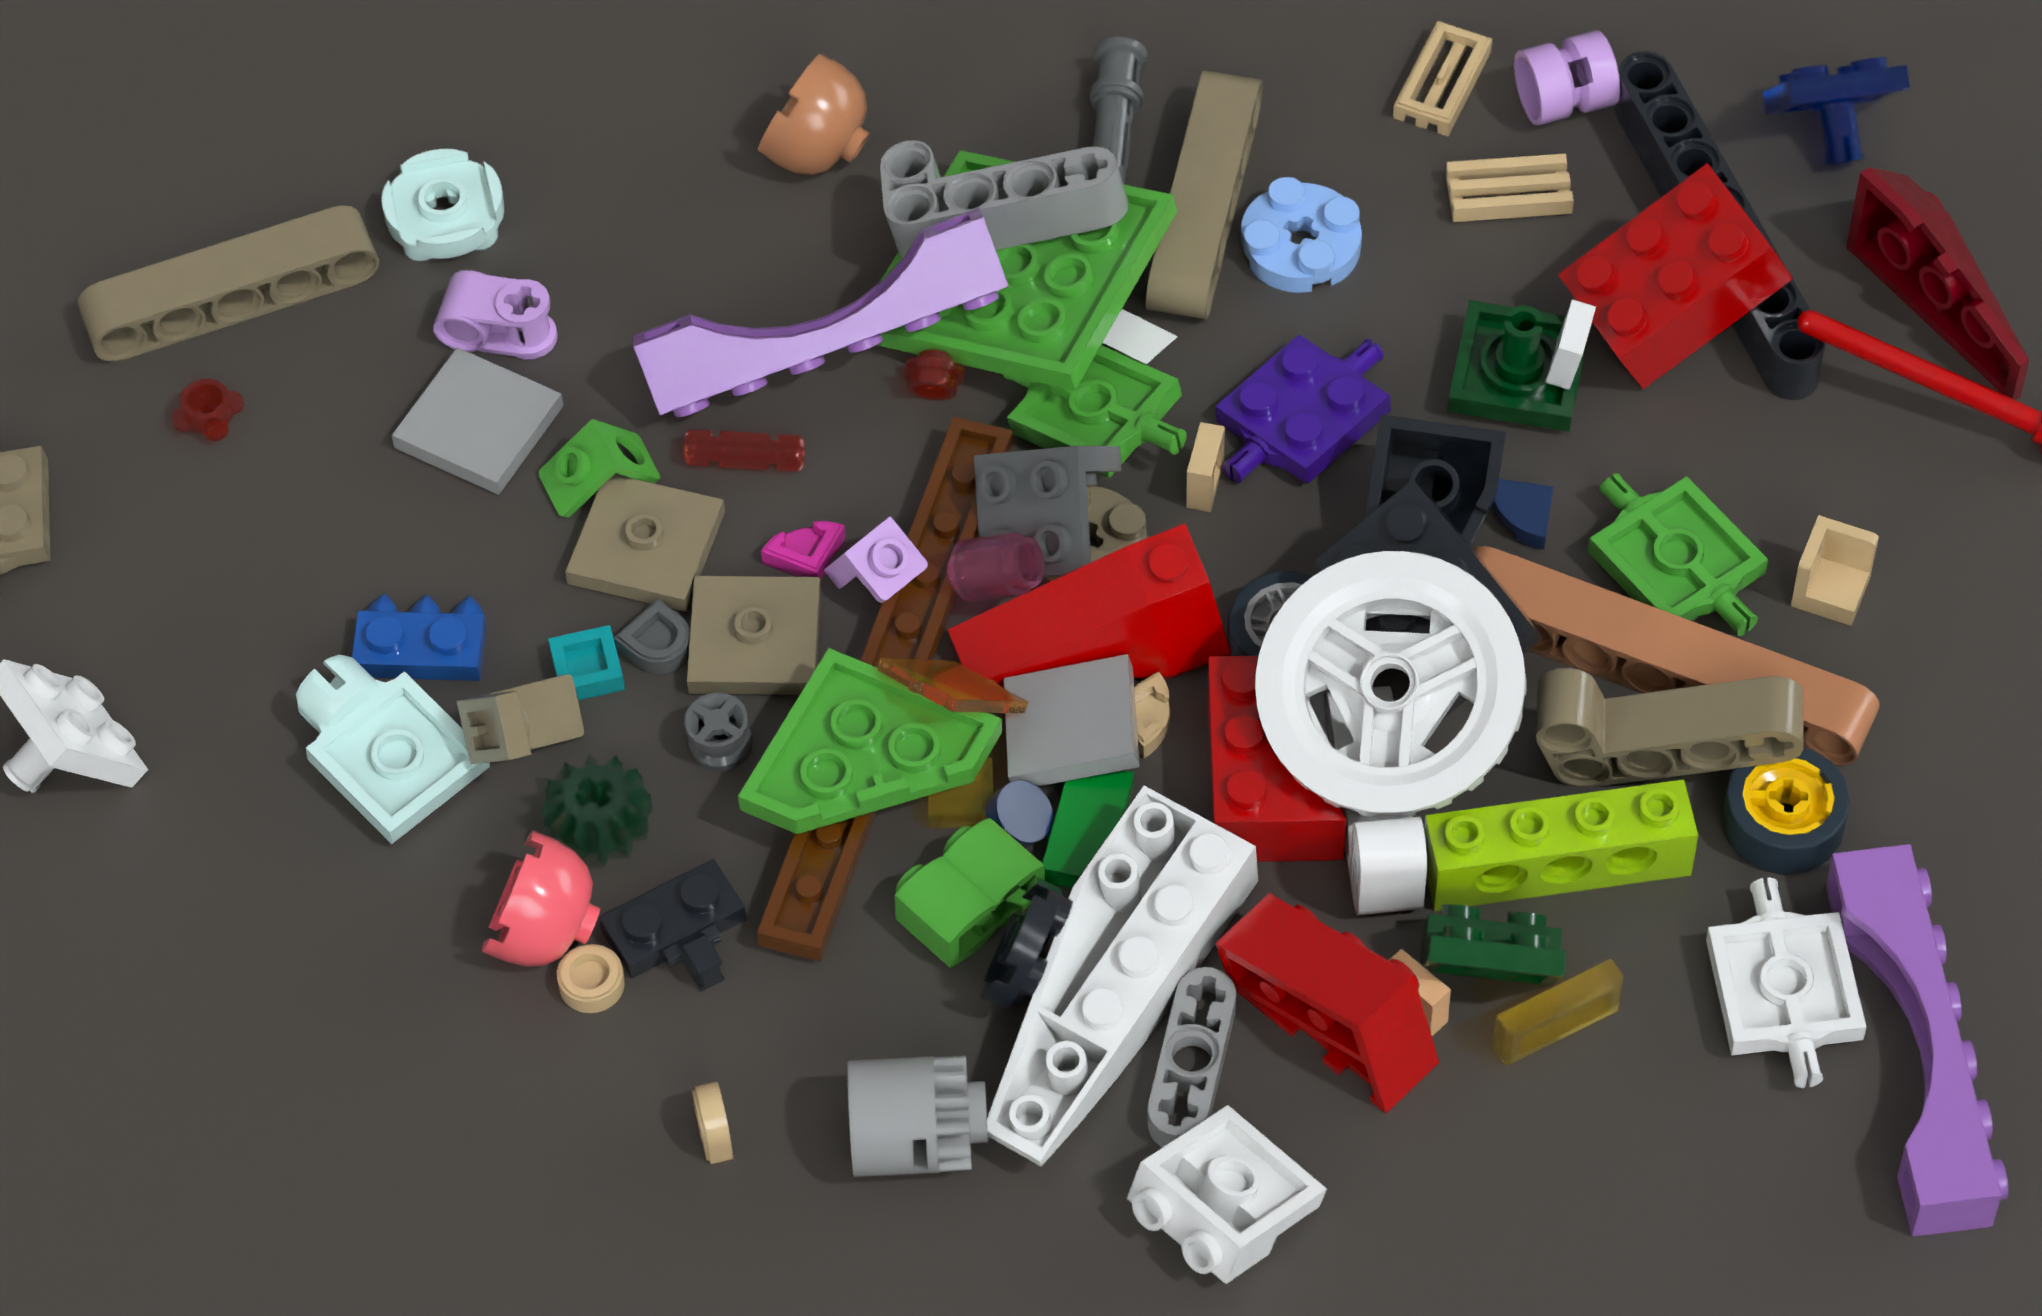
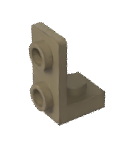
(520, 719)

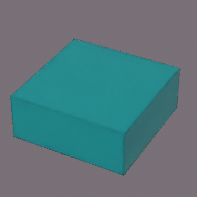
(590, 660)

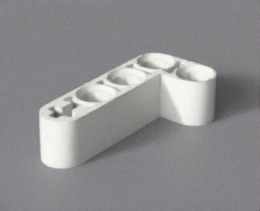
(1383, 851)

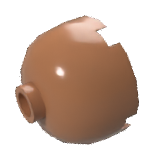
(818, 121)

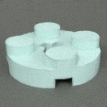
(448, 232)

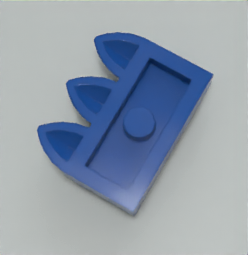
(421, 640)

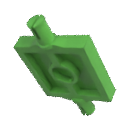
(1112, 406)
(1678, 553)

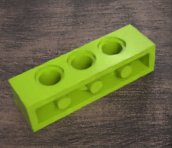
(1560, 844)

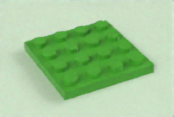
(1057, 295)

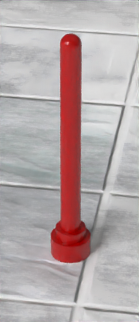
(1922, 372)

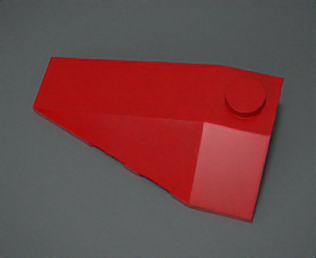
(1133, 602)

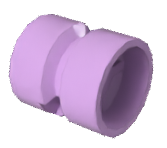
(1576, 76)

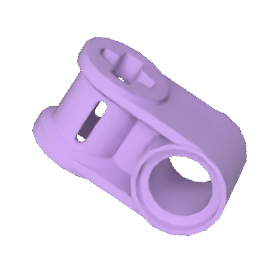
(490, 311)

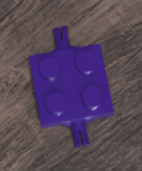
(1302, 409)

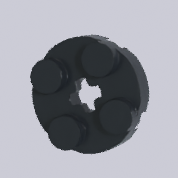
(1016, 963)

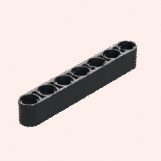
(1673, 147)

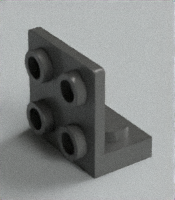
(1043, 498)

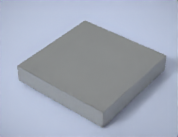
(477, 421)
(1074, 723)

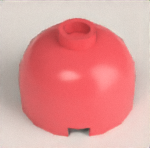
(543, 905)

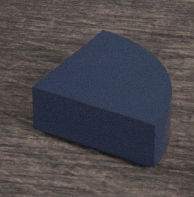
(1524, 510)

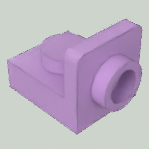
(880, 560)

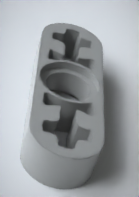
(1184, 1032)

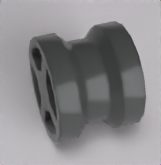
(718, 715)

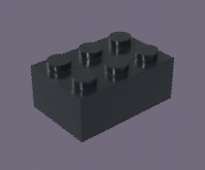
(1417, 525)

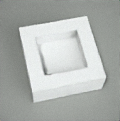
(1570, 344)

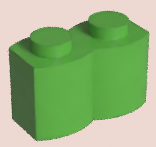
(967, 891)

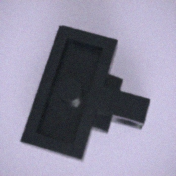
(676, 925)

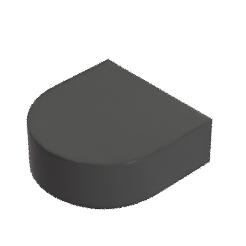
(655, 640)

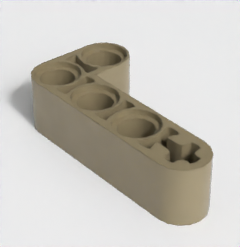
(1666, 731)

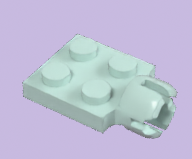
(384, 745)

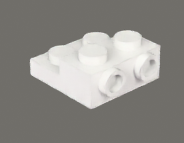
(1223, 1194)

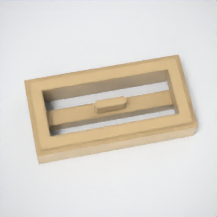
(1428, 111)
(1508, 180)

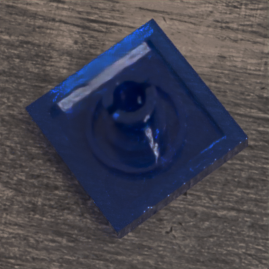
(1837, 99)

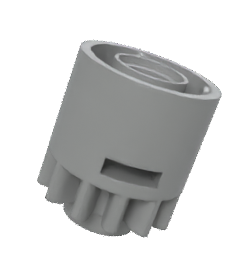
(914, 1115)

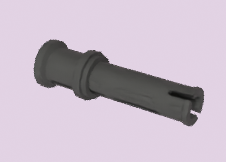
(1117, 95)

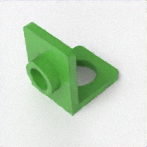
(590, 462)

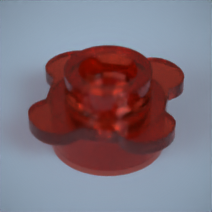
(202, 397)

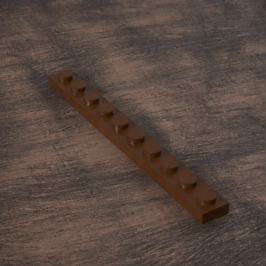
(907, 627)

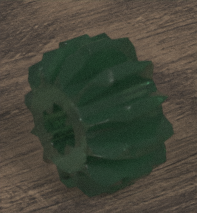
(597, 808)

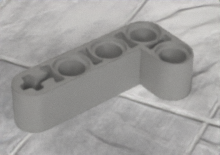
(1017, 199)

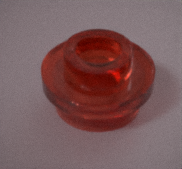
(933, 375)

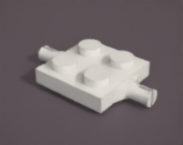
(1785, 983)

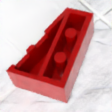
(1249, 784)
(1335, 992)

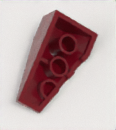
(1924, 260)

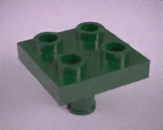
(1506, 365)

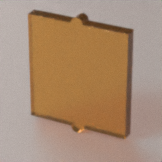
(952, 686)

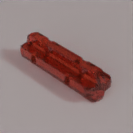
(744, 450)

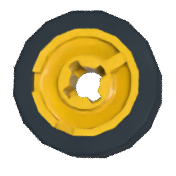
(1780, 839)

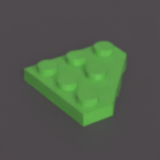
(862, 747)

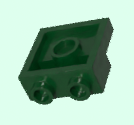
(1493, 950)

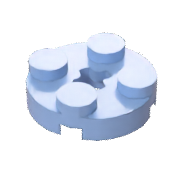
(1308, 208)

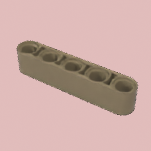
(1205, 194)
(227, 283)

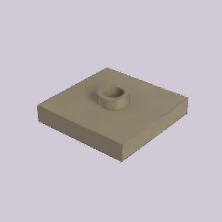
(645, 542)
(753, 634)

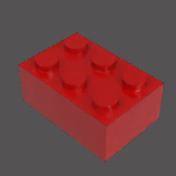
(1676, 276)

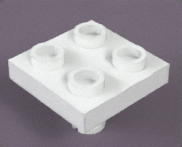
(65, 729)

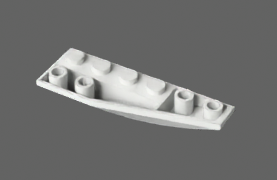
(1134, 929)

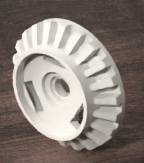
(1324, 644)

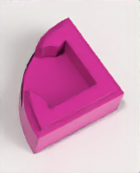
(805, 550)

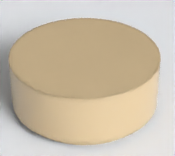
(590, 978)

